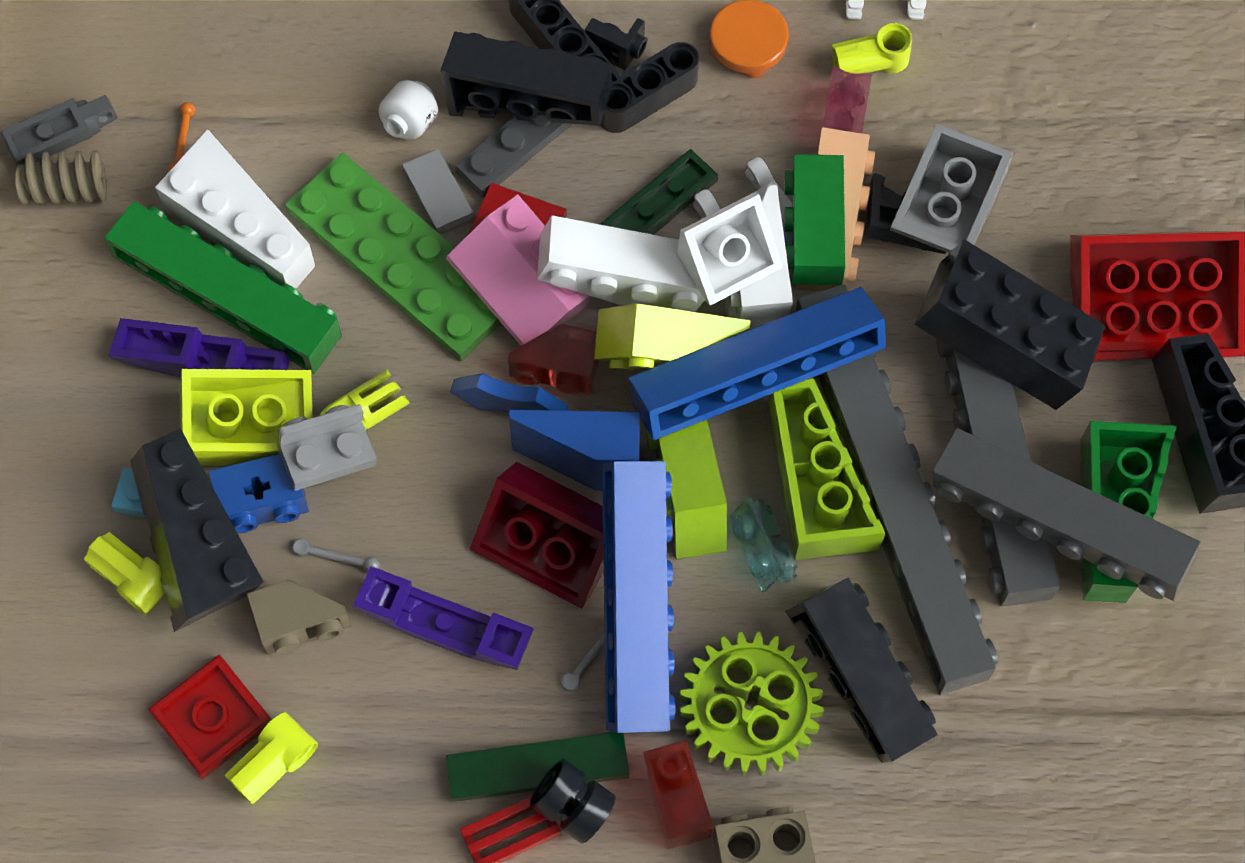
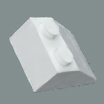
(770, 296)

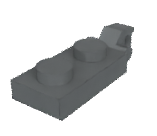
(57, 128)

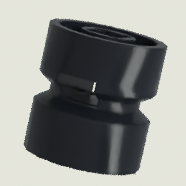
(586, 809)

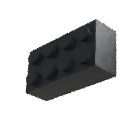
(1010, 325)

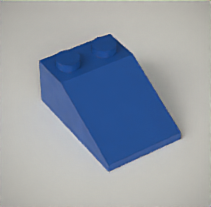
(576, 440)

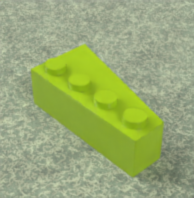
(697, 491)
(821, 491)

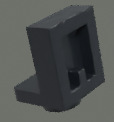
(617, 45)

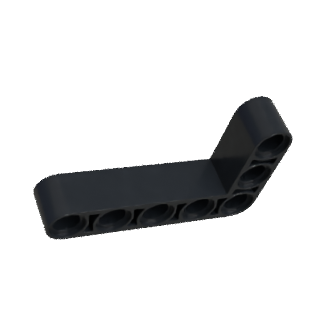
(626, 88)

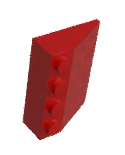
(1161, 289)

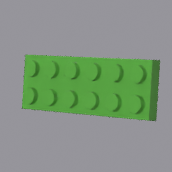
(393, 253)

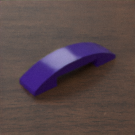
(442, 622)

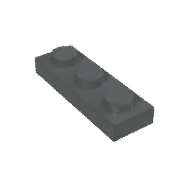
(507, 151)

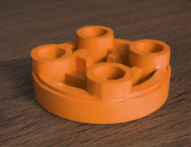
(749, 37)

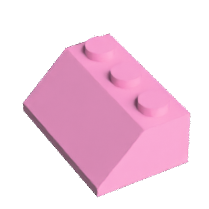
(502, 270)

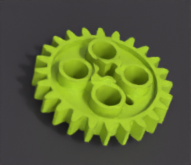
(736, 739)

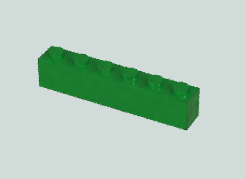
(224, 286)

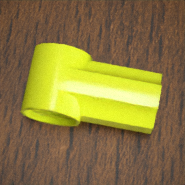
(870, 52)
(133, 576)
(279, 749)

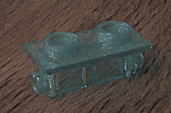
(754, 527)

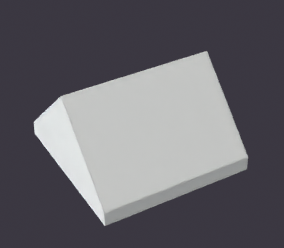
(729, 249)

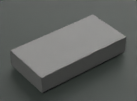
(438, 191)

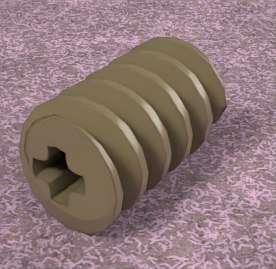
(61, 179)

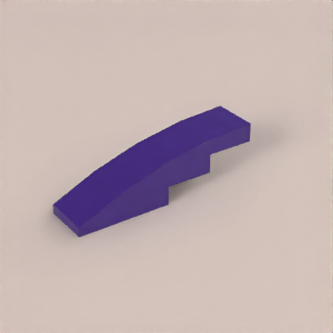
(179, 347)

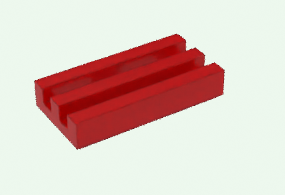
(500, 817)

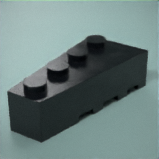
(523, 81)
(1207, 418)
(190, 532)
(865, 669)

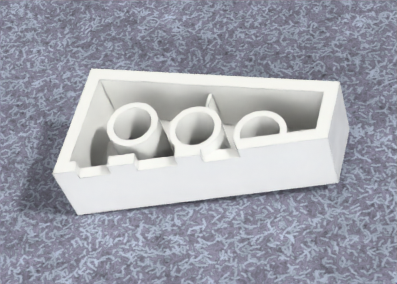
(230, 210)
(615, 265)

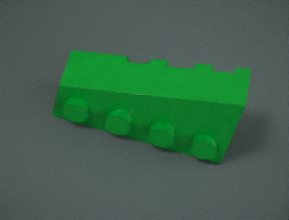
(1127, 467)

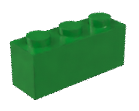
(816, 219)

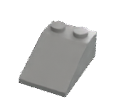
(951, 190)

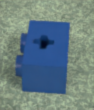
(238, 491)

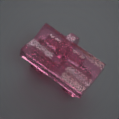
(847, 101)

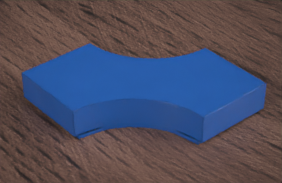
(491, 394)

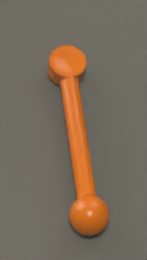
(187, 110)

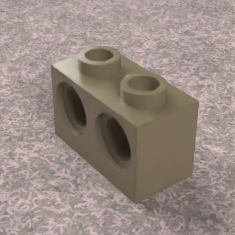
(760, 834)

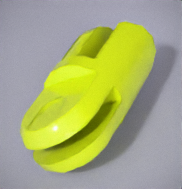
(373, 400)

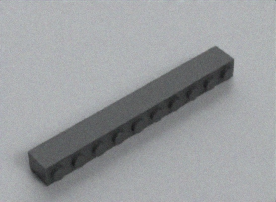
(913, 536)

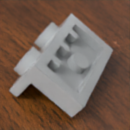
(325, 446)

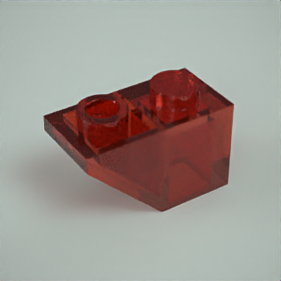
(558, 359)
(677, 795)

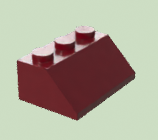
(543, 533)

